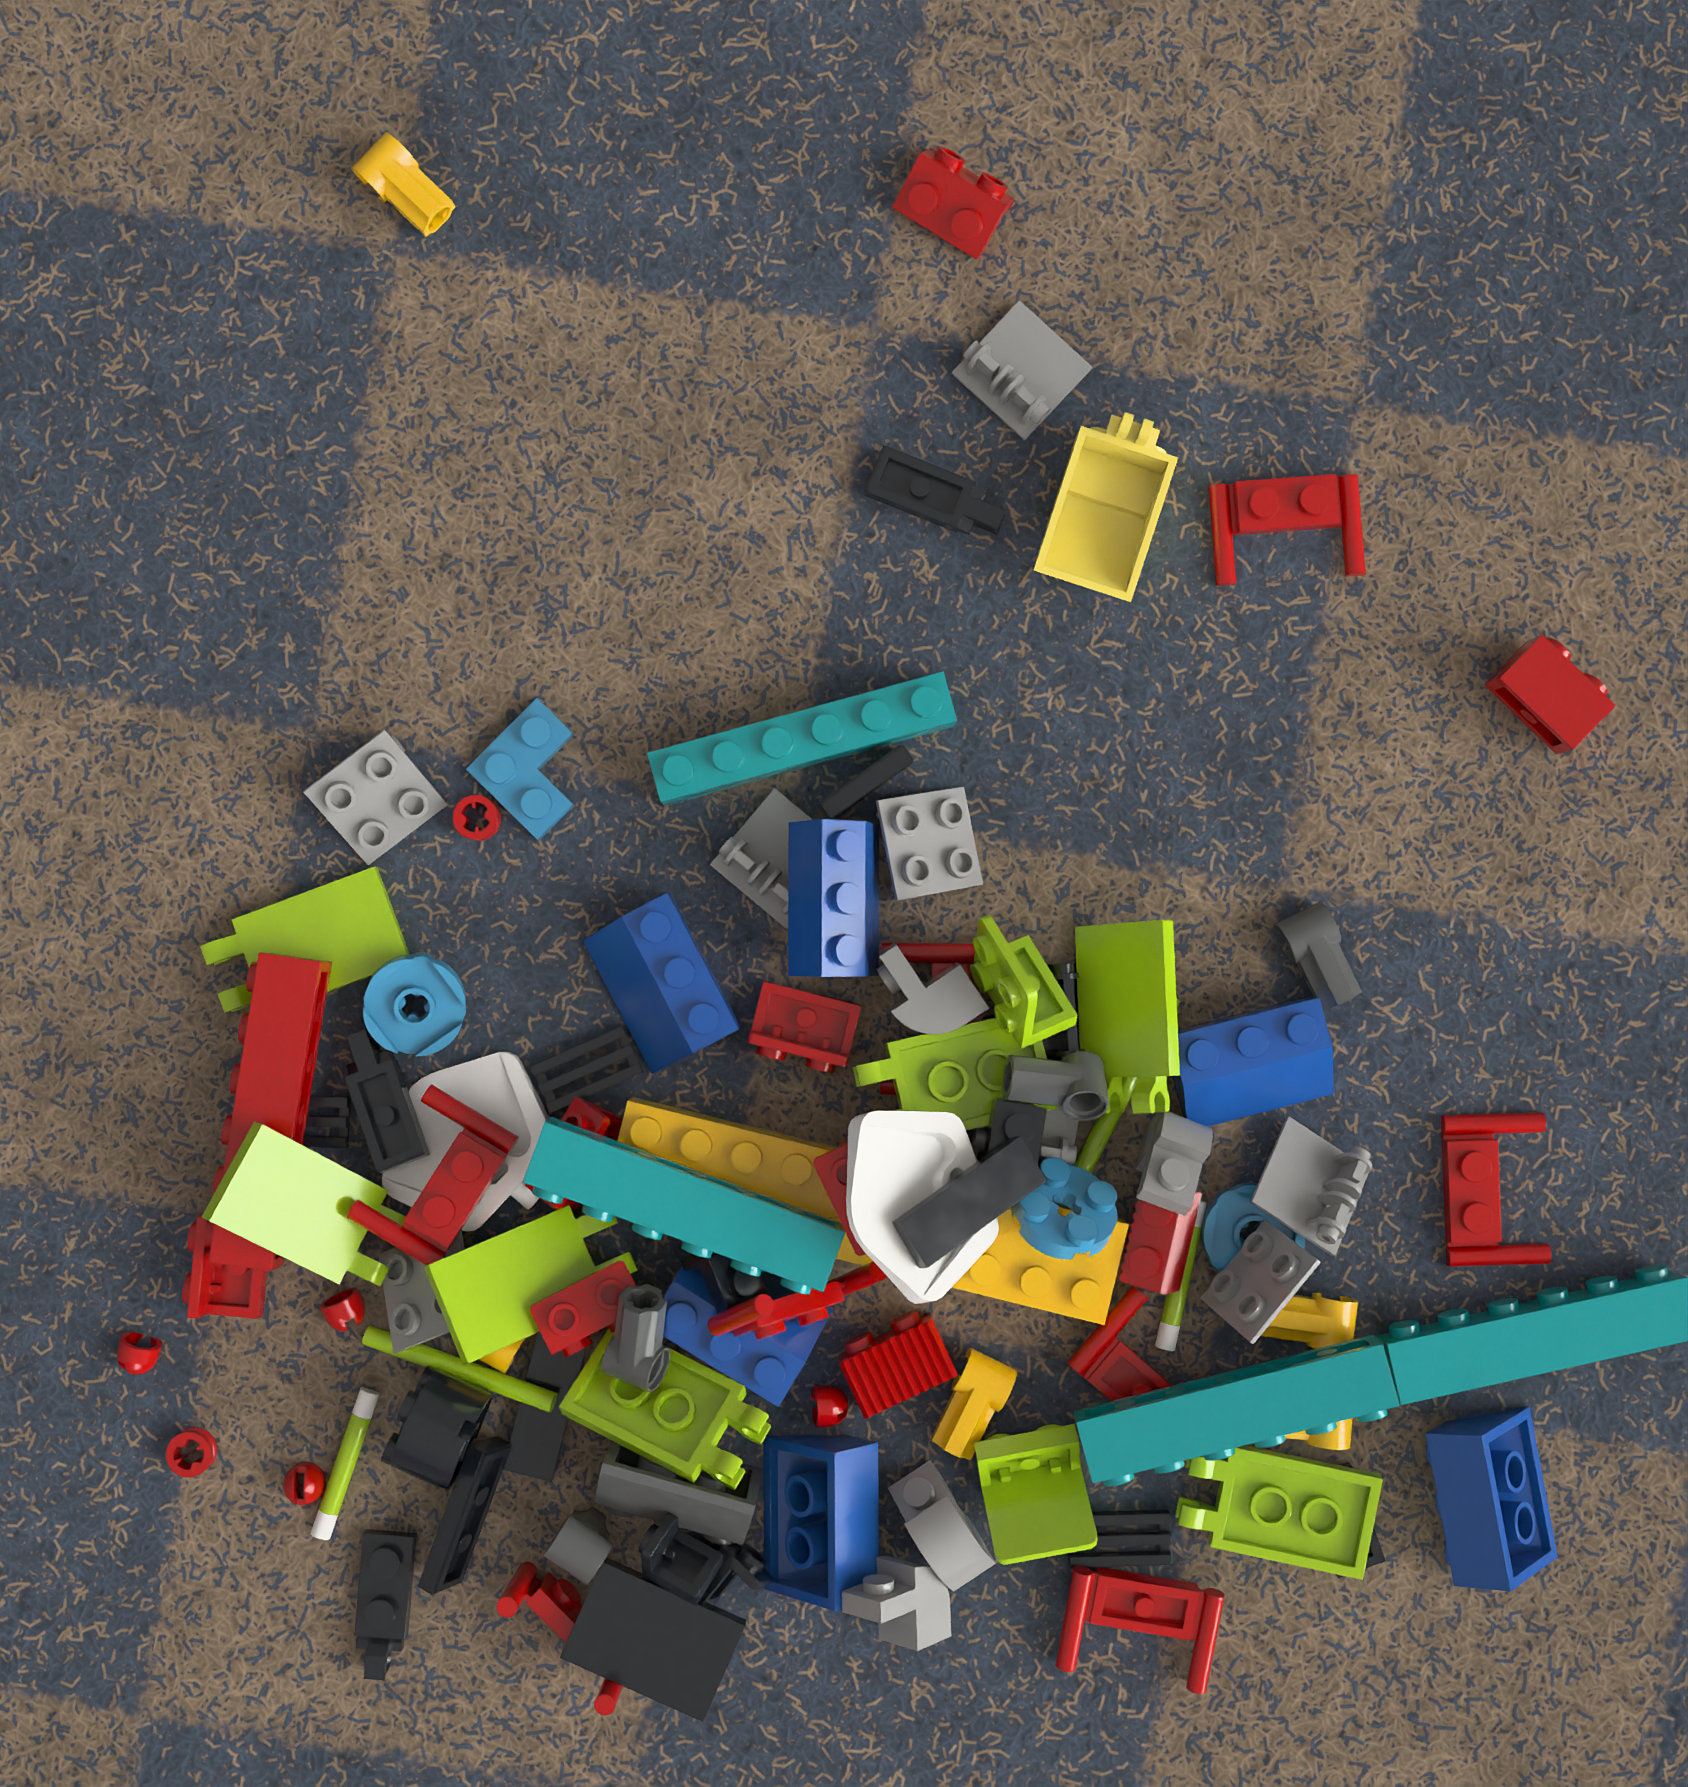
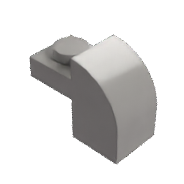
(930, 1007)
(1172, 1161)
(940, 1527)
(904, 1601)

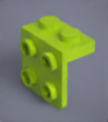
(1020, 985)
(1035, 1494)

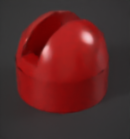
(342, 1308)
(137, 1359)
(830, 1404)
(312, 1483)

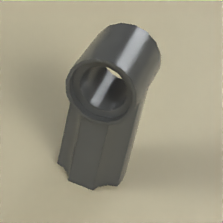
(1315, 948)
(1073, 1083)
(636, 1347)
(581, 1544)

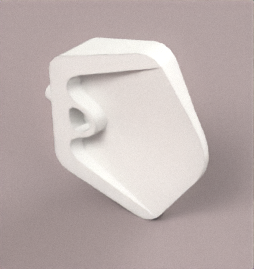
(498, 1090)
(892, 1168)

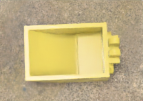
(1107, 507)

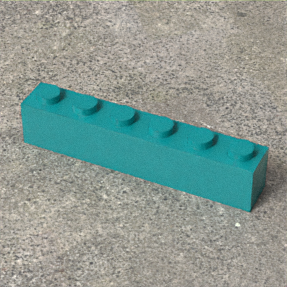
(802, 739)
(685, 1205)
(1537, 1335)
(1236, 1409)

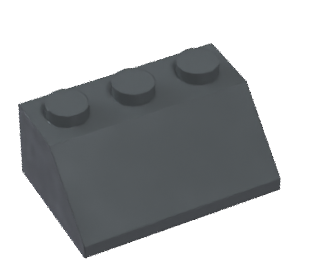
(640, 1487)

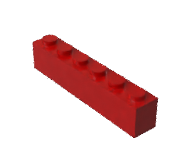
(273, 1075)

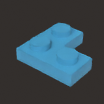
(513, 765)

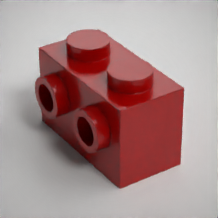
(1551, 693)

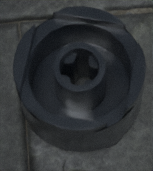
(437, 1427)

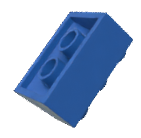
(833, 898)
(661, 983)
(1254, 1062)
(760, 1365)
(1491, 1499)
(820, 1515)

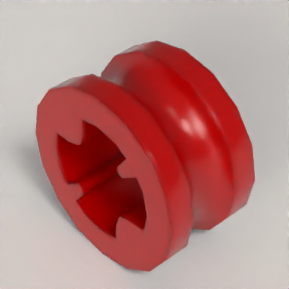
(461, 820)
(175, 1460)

